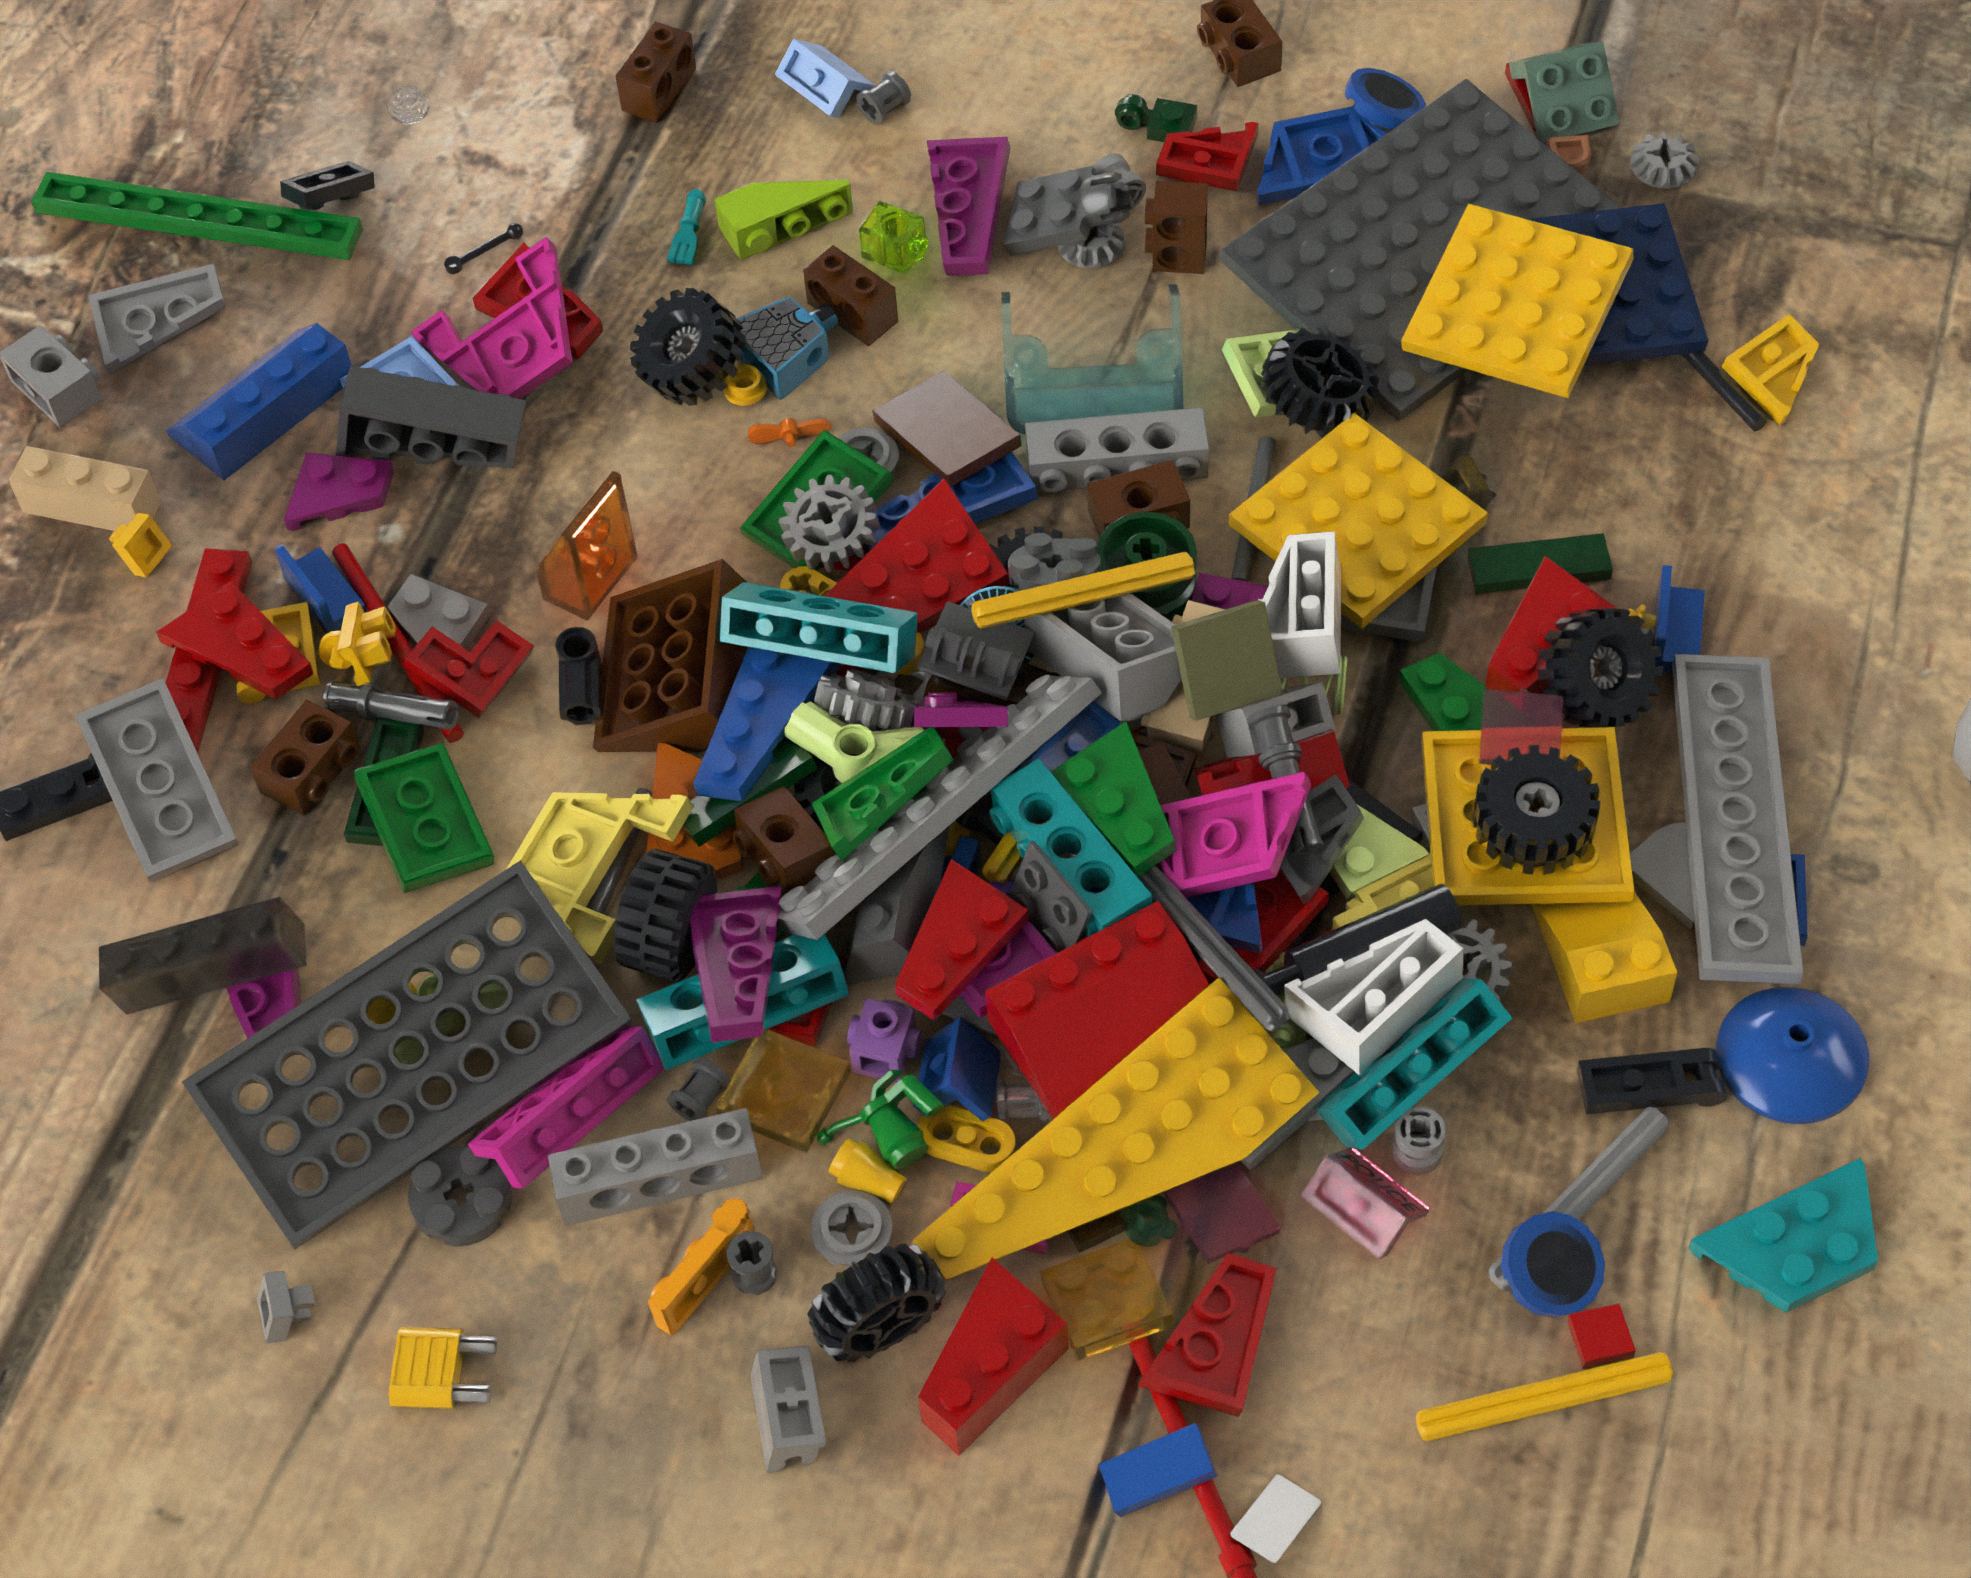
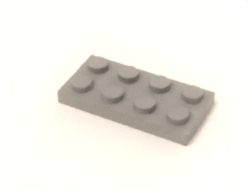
(156, 780)

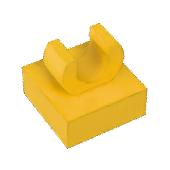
(140, 544)

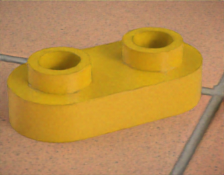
(968, 1138)

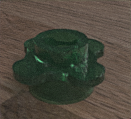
(1146, 1232)

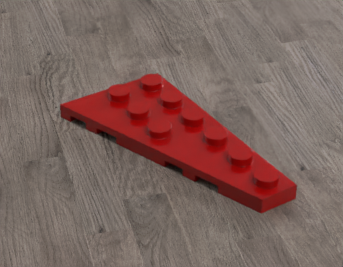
(924, 563)

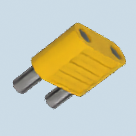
(430, 1365)

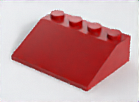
(1094, 1003)

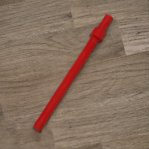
(398, 644)
(1235, 1557)

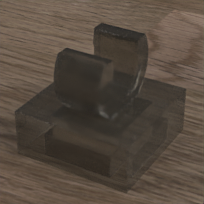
(1470, 481)

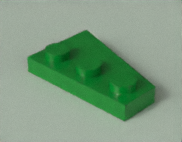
(879, 791)
(1119, 798)

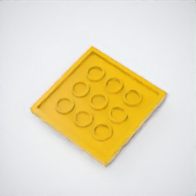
(1517, 300)
(1385, 508)
(1473, 876)

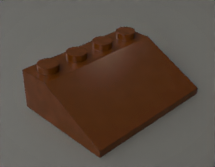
(666, 663)

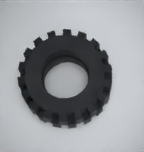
(656, 912)

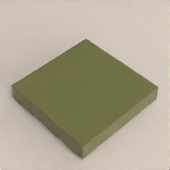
(1226, 660)

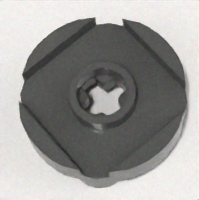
(1052, 560)
(444, 1218)

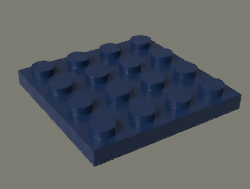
(1655, 304)

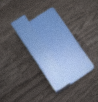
(820, 76)

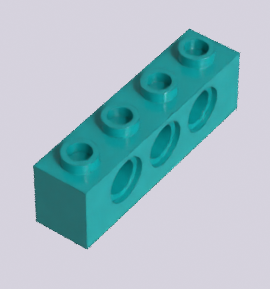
(818, 627)
(1037, 795)
(802, 979)
(1413, 1064)

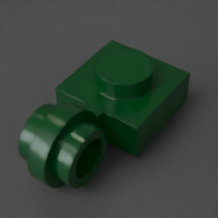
(1164, 119)

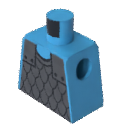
(786, 342)

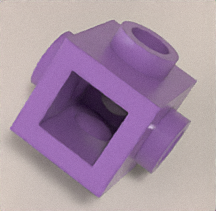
(883, 1038)

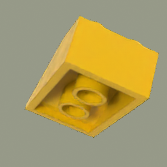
(1607, 956)

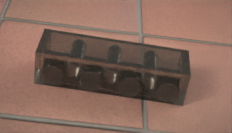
(202, 955)

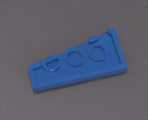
(983, 495)
(755, 719)

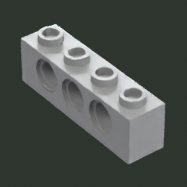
(1093, 448)
(655, 1167)

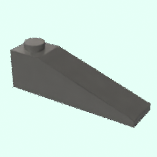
(893, 916)

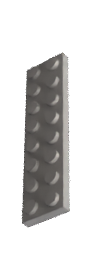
(973, 772)
(1736, 820)

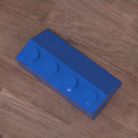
(264, 400)

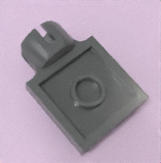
(1064, 208)

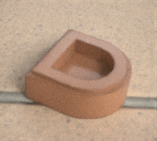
(1573, 150)

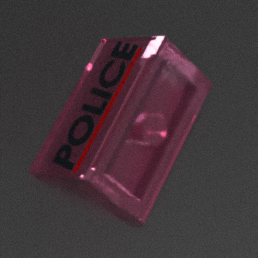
(1363, 1200)

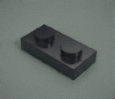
(327, 184)

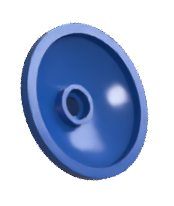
(1790, 1077)

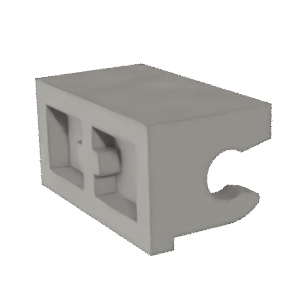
(787, 1406)

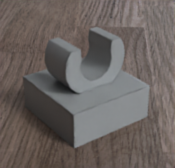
(282, 1305)

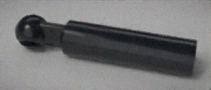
(1353, 939)

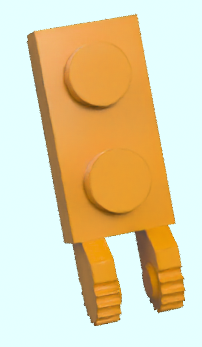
(701, 1268)

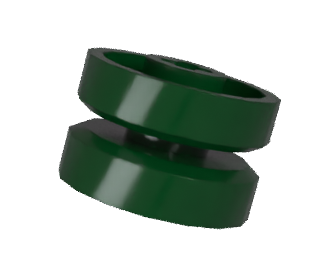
(1144, 538)

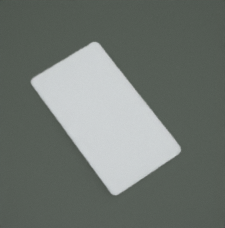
(1275, 1518)

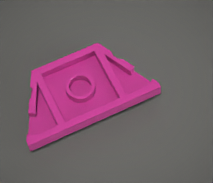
(1233, 834)

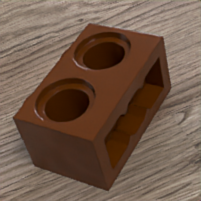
(1240, 40)
(656, 72)
(1178, 227)
(857, 295)
(301, 752)

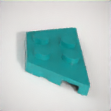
(1800, 1240)

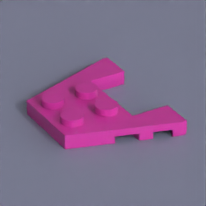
(519, 345)

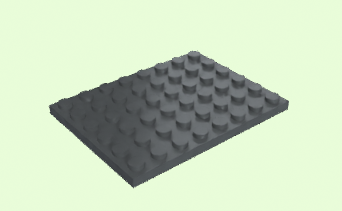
(1372, 232)

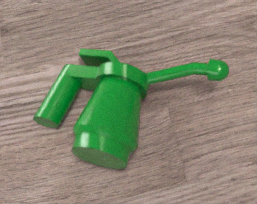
(895, 1133)

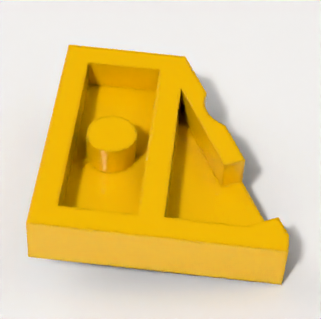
(1774, 366)

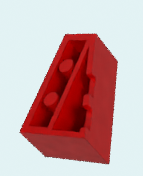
(1319, 761)

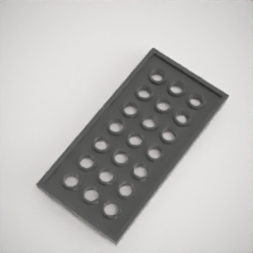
(430, 1126)

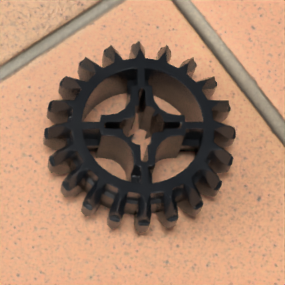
(1318, 380)
(876, 1302)

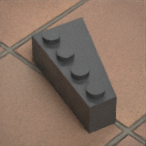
(426, 420)

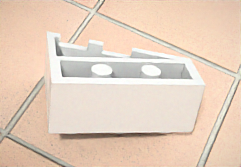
(1306, 606)
(1377, 996)

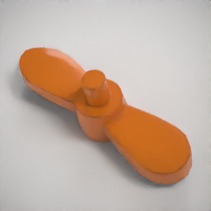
(788, 430)

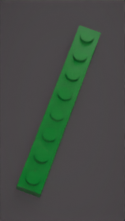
(197, 215)

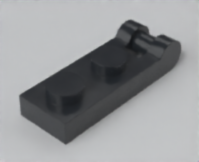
(51, 798)
(1650, 1081)

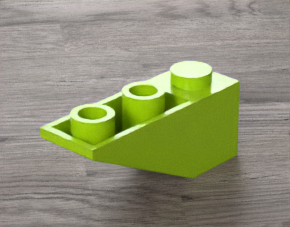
(775, 212)

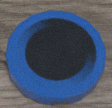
(1383, 97)
(1553, 1264)

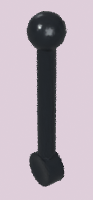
(454, 264)

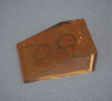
(590, 553)

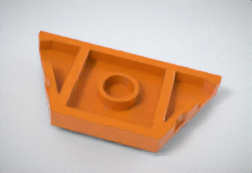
(675, 776)

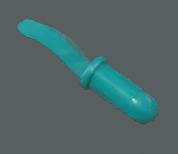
(685, 242)

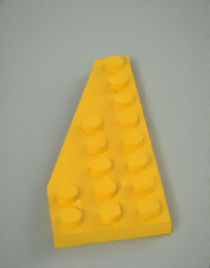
(1163, 1116)

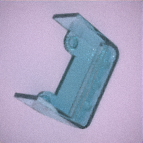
(1053, 394)

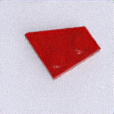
(1208, 156)

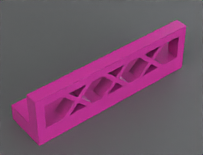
(568, 1105)

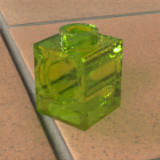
(893, 237)

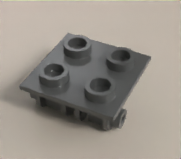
(975, 656)
(1050, 900)

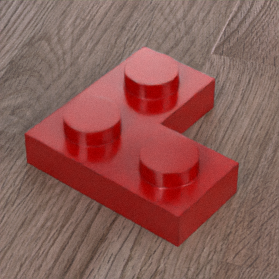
(465, 676)

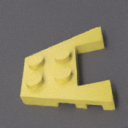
(576, 845)

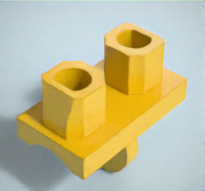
(359, 642)

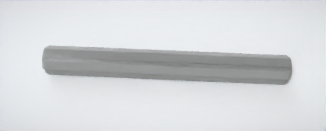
(1601, 1174)

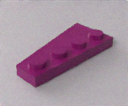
(734, 958)

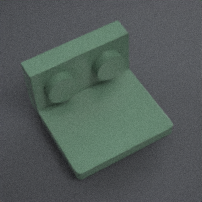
(1569, 90)

